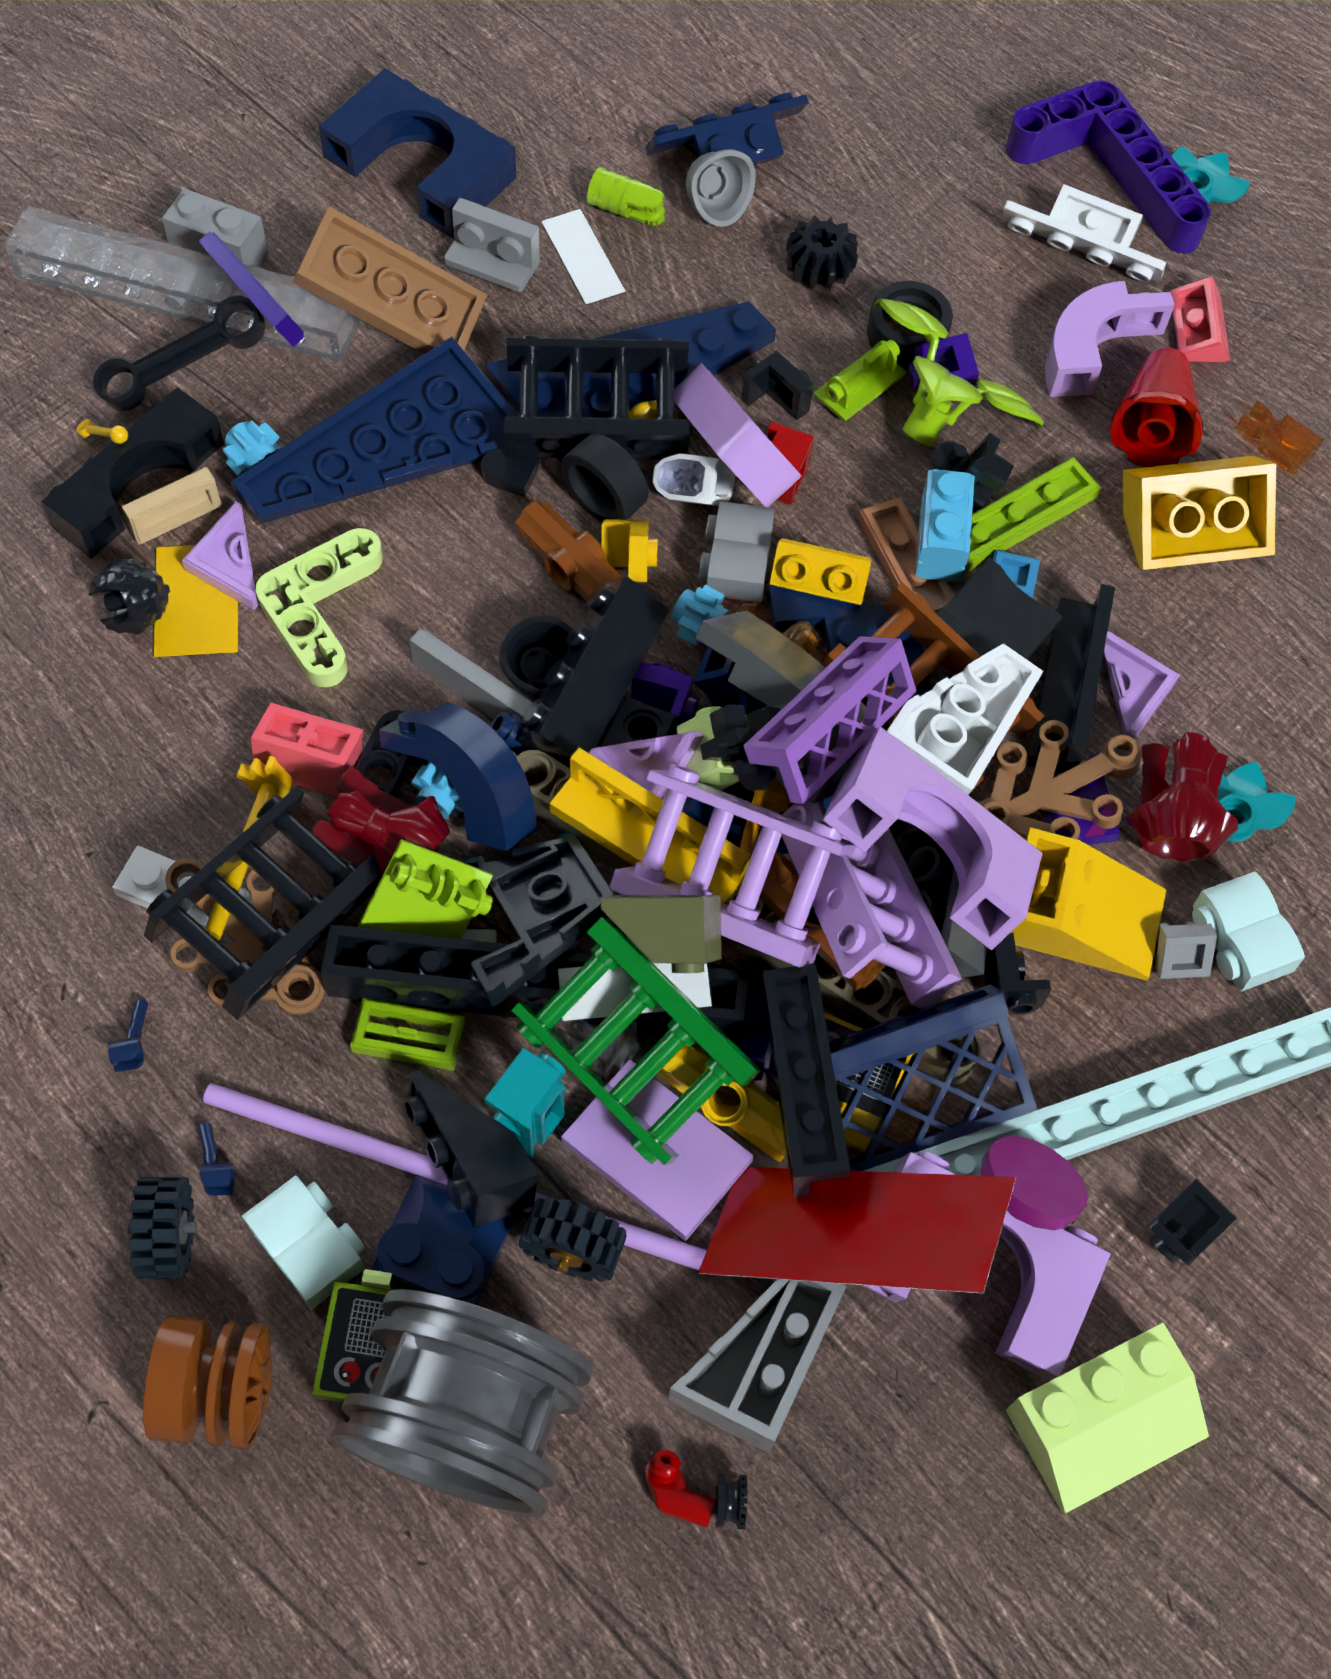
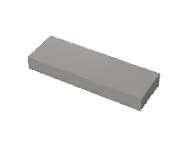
(465, 677)

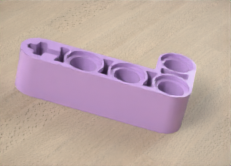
(734, 436)

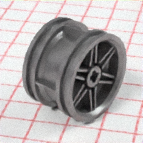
(464, 1401)

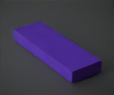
(252, 288)

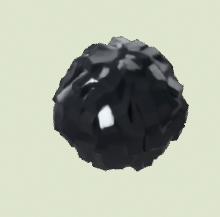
(134, 594)

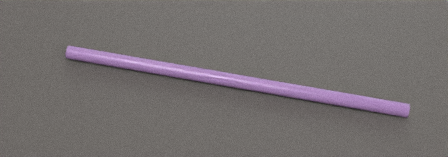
(412, 1162)

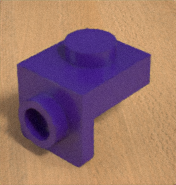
(665, 689)

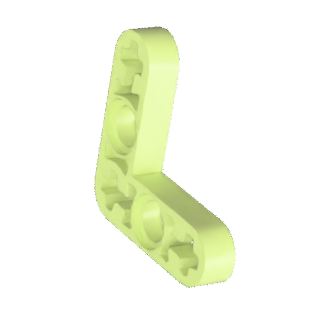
(304, 592)

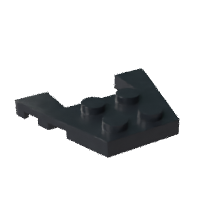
(550, 902)

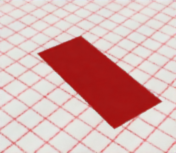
(862, 1229)

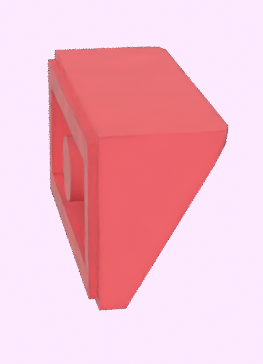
(1200, 322)

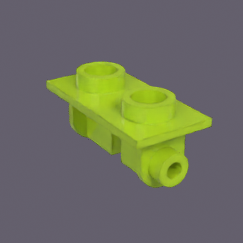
(862, 380)

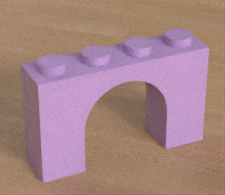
(990, 858)
(1056, 1286)

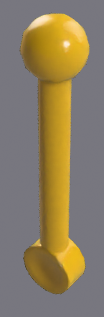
(117, 434)

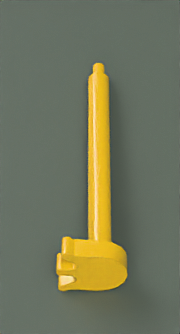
(265, 783)

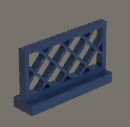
(913, 1035)

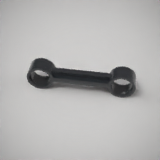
(179, 353)

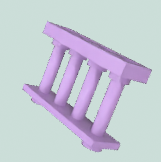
(877, 913)
(740, 918)

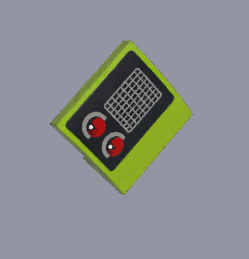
(348, 1352)

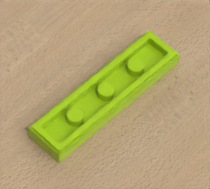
(1029, 510)

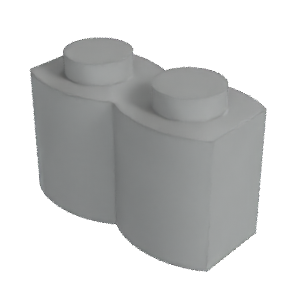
(739, 550)

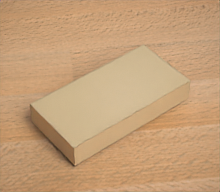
(172, 506)

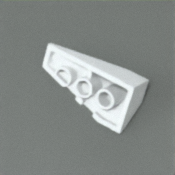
(967, 716)

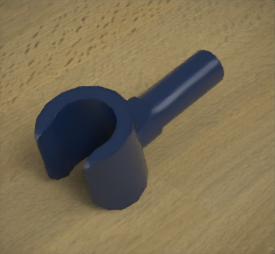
(128, 1052)
(216, 1177)

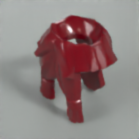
(1183, 817)
(377, 822)

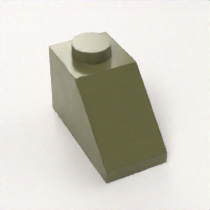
(670, 927)

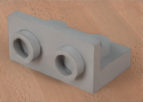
(493, 245)

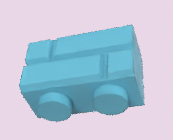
(945, 525)

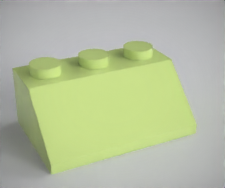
(1111, 1418)

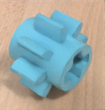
(249, 445)
(694, 608)
(434, 782)

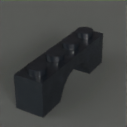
(170, 435)

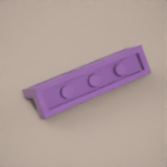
(832, 700)

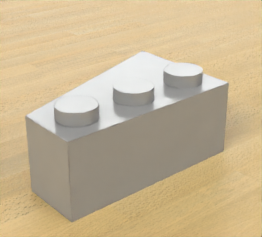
(760, 1363)

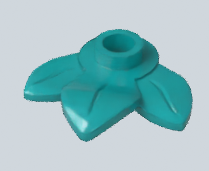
(1211, 176)
(1247, 799)

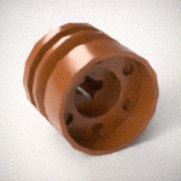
(198, 1381)

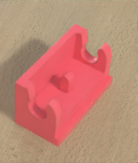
(307, 747)

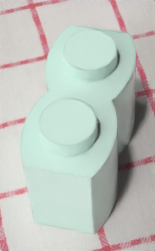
(1252, 935)
(305, 1240)

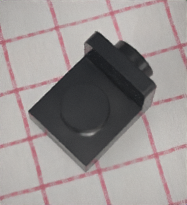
(1006, 973)

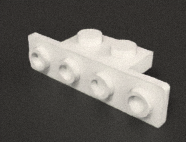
(1091, 227)

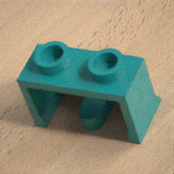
(530, 1098)

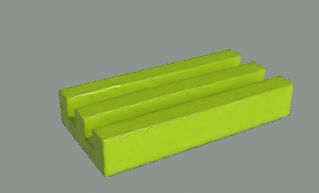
(406, 1053)

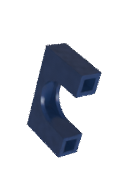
(396, 112)

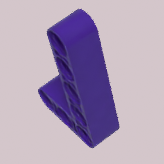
(1127, 148)

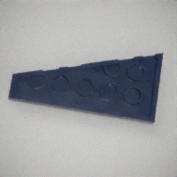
(714, 337)

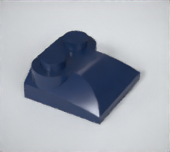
(437, 1247)

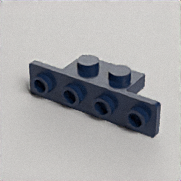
(745, 130)

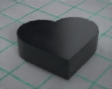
(509, 473)

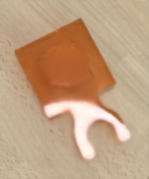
(1282, 442)

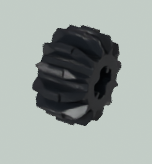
(821, 252)

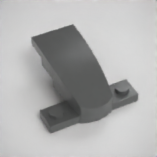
(771, 671)

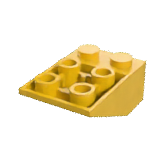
(1090, 908)

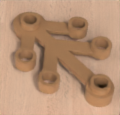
(1052, 793)
(247, 945)

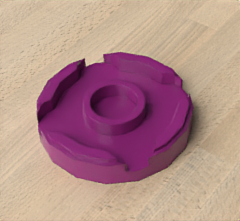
(1046, 1185)

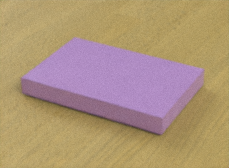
(675, 1192)

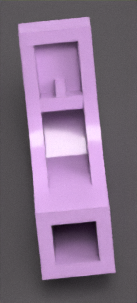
(1092, 318)

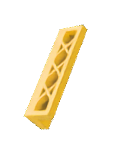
(623, 818)

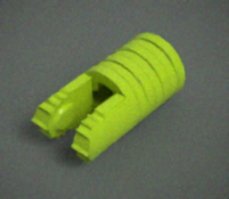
(626, 197)

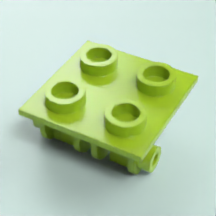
(427, 894)

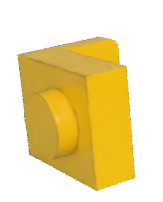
(628, 546)

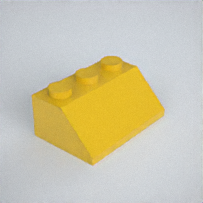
(1200, 511)

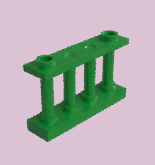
(686, 1028)

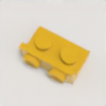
(820, 571)

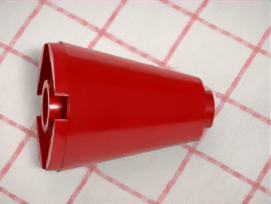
(1159, 412)

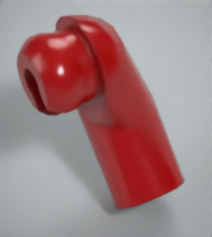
(671, 1493)

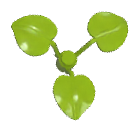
(932, 410)

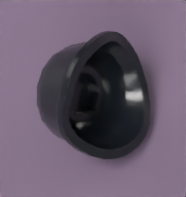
(531, 651)

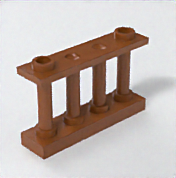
(942, 644)

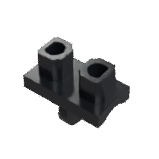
(988, 468)
(731, 734)

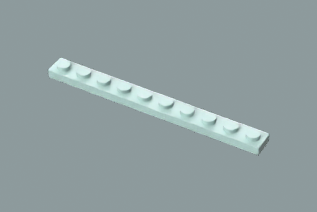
(1156, 1095)

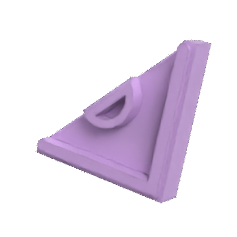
(225, 559)
(1136, 683)
(641, 756)

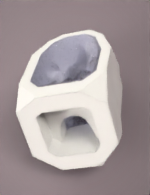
(694, 479)

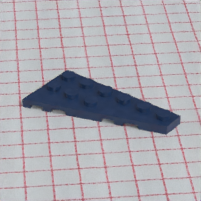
(405, 428)

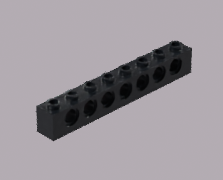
(440, 976)

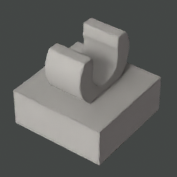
(1185, 950)

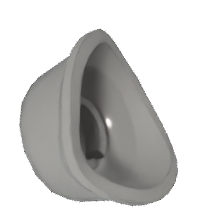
(721, 185)

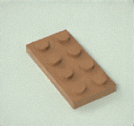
(387, 285)

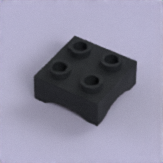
(997, 612)

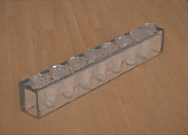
(165, 280)

